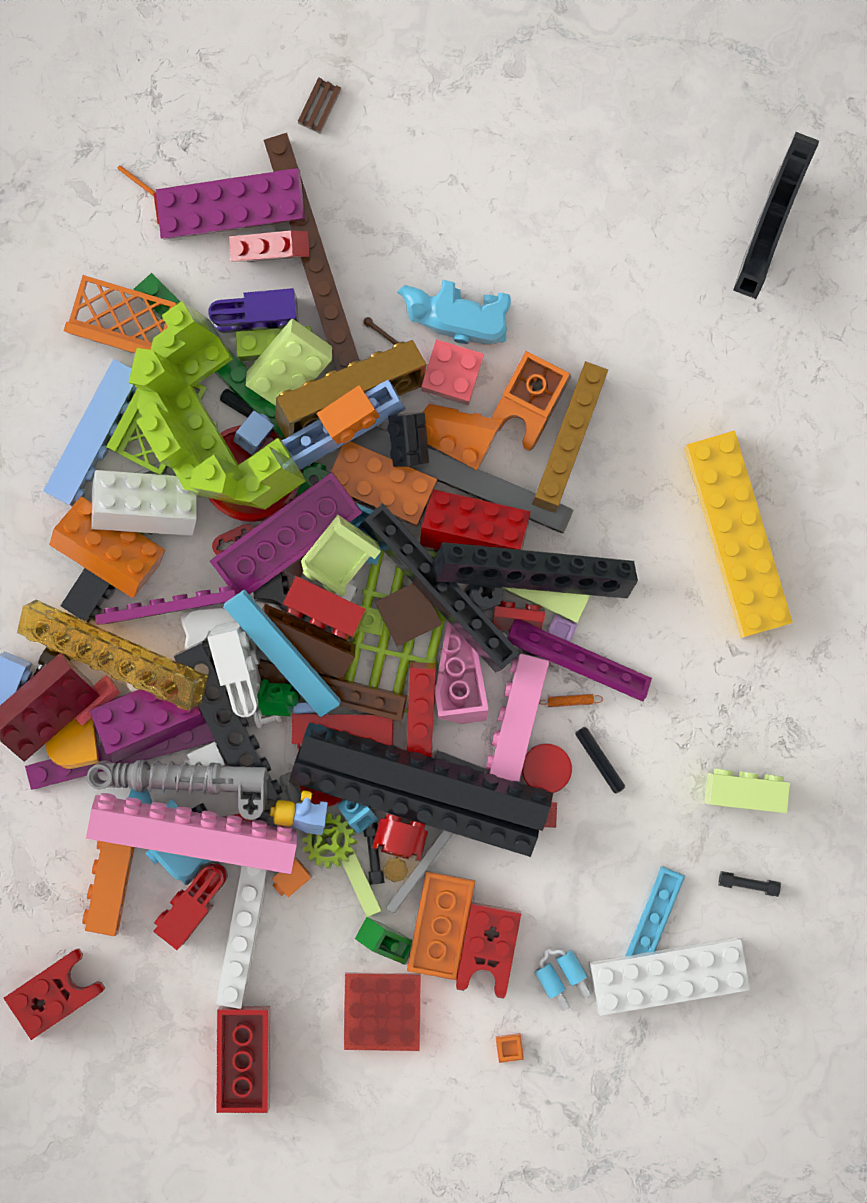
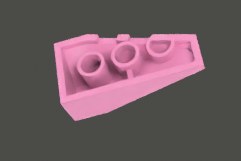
(460, 683)

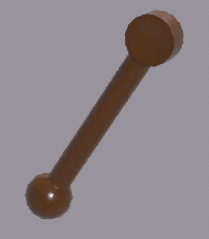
(369, 322)

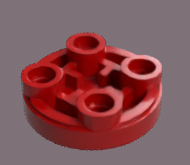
(547, 767)

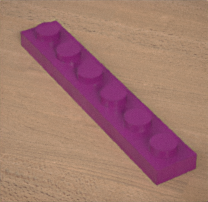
(159, 606)
(579, 660)

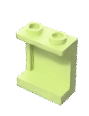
(339, 555)

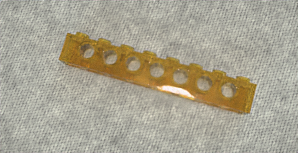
(53, 627)

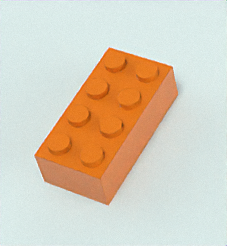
(375, 481)
(115, 556)

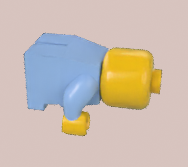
(302, 815)

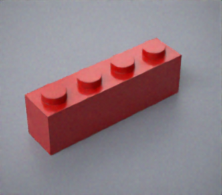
(421, 708)
(364, 726)

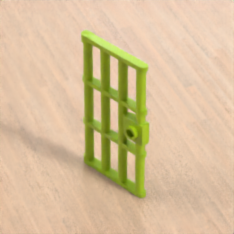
(374, 624)

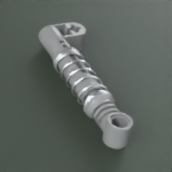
(197, 777)

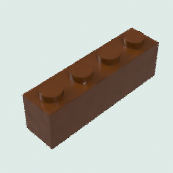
(319, 648)

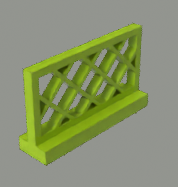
(126, 429)

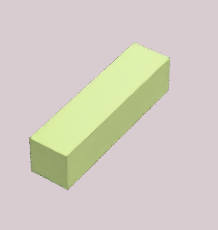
(361, 885)

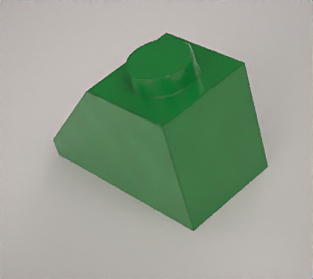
(384, 940)

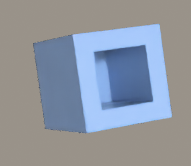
(253, 432)

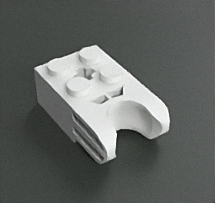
(236, 666)

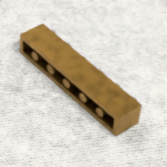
(570, 437)

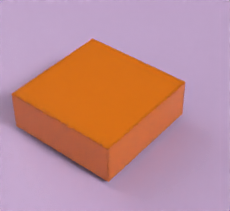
(509, 1047)

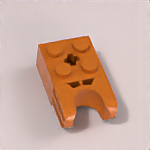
(530, 406)

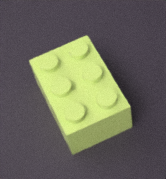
(288, 362)
(747, 791)

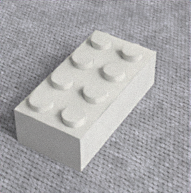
(142, 503)

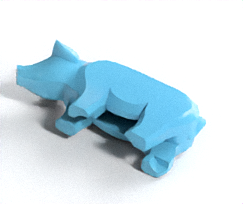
(458, 317)
(178, 866)

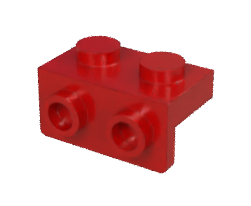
(507, 611)

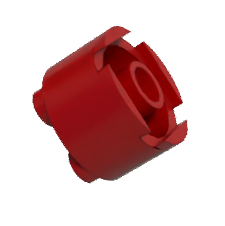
(400, 838)

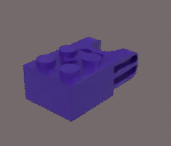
(255, 311)

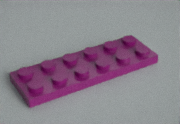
(230, 204)
(284, 535)

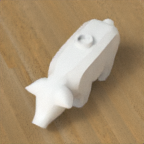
(201, 621)

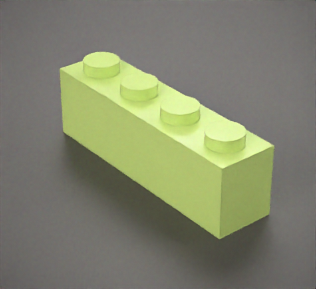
(563, 604)

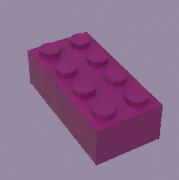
(140, 722)

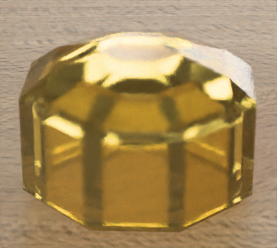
(395, 869)

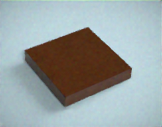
(407, 614)

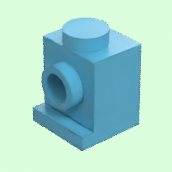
(357, 815)

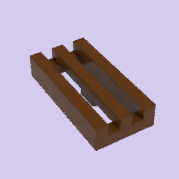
(327, 86)

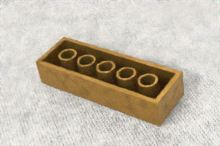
(400, 365)

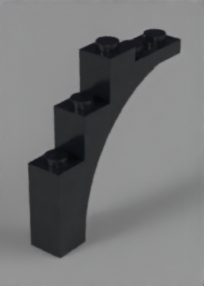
(774, 215)

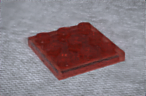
(382, 1011)

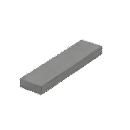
(419, 871)

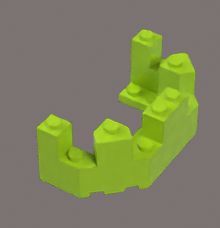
(181, 426)

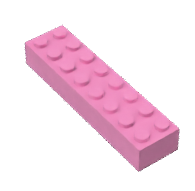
(192, 833)

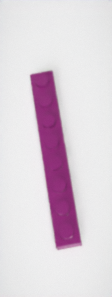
(49, 773)

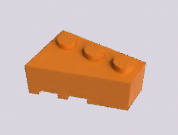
(460, 434)

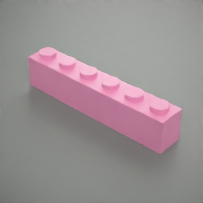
(517, 717)

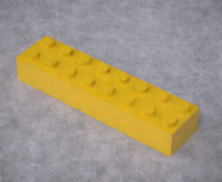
(737, 534)

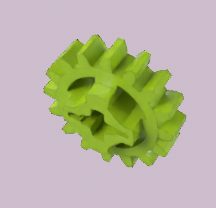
(336, 834)

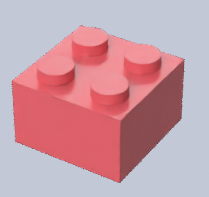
(452, 372)

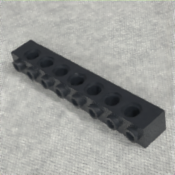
(535, 570)
(220, 729)

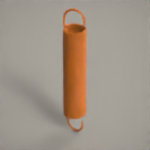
(570, 700)

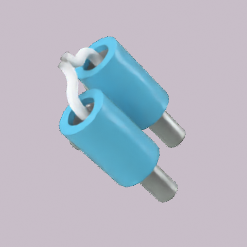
(551, 982)

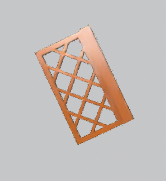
(109, 336)

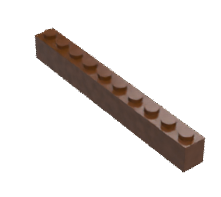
(317, 265)

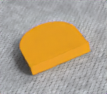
(74, 745)

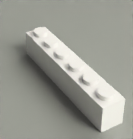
(242, 937)

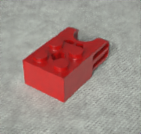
(190, 906)
(486, 953)
(57, 990)

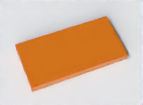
(441, 925)

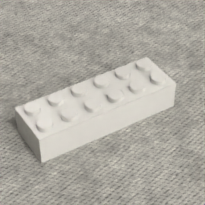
(669, 976)

